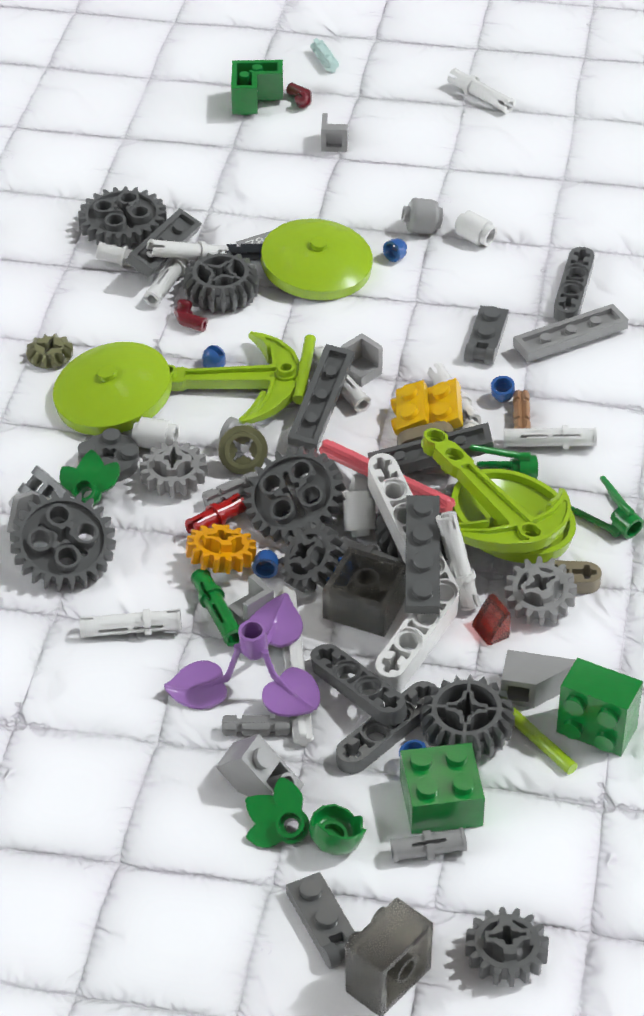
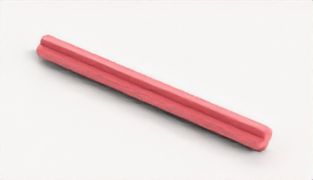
(360, 464)

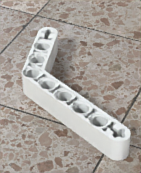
(390, 493)

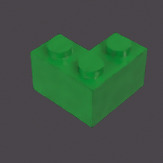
(253, 82)

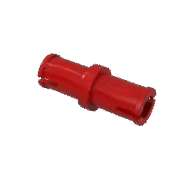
(217, 513)

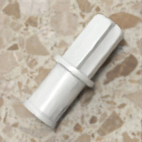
(113, 253)

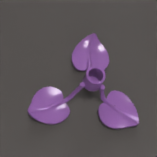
(290, 695)

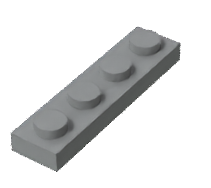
(570, 332)

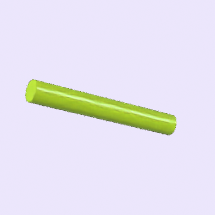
(304, 368)
(544, 743)

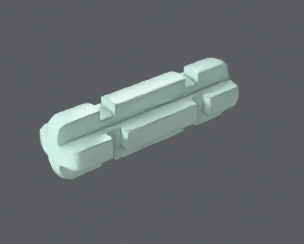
(324, 55)

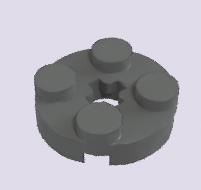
(113, 444)

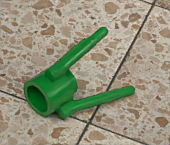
(522, 462)
(624, 518)

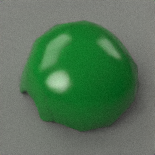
(336, 829)

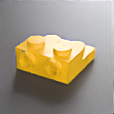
(421, 405)

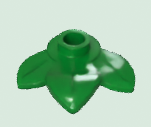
(90, 476)
(274, 813)

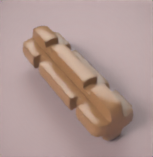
(521, 409)

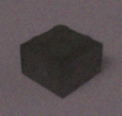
(365, 591)
(388, 956)

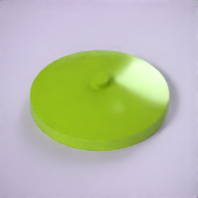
(316, 259)
(112, 387)
(530, 496)

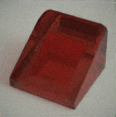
(492, 621)

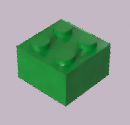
(599, 706)
(441, 788)

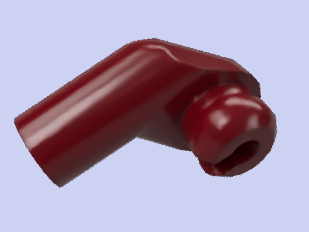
(302, 95)
(186, 317)

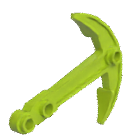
(277, 378)
(517, 529)

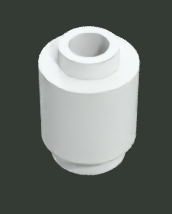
(475, 228)
(153, 432)
(359, 513)

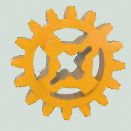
(220, 548)

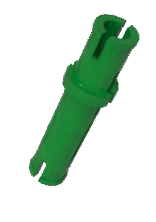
(212, 598)

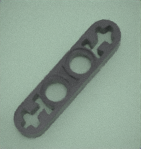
(574, 284)
(363, 680)
(372, 750)

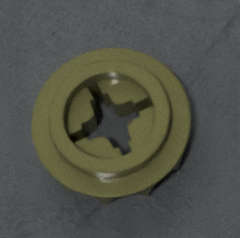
(58, 355)
(228, 450)

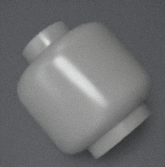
(422, 216)

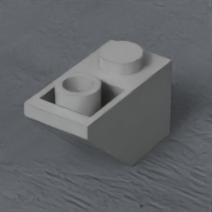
(533, 677)
(254, 767)

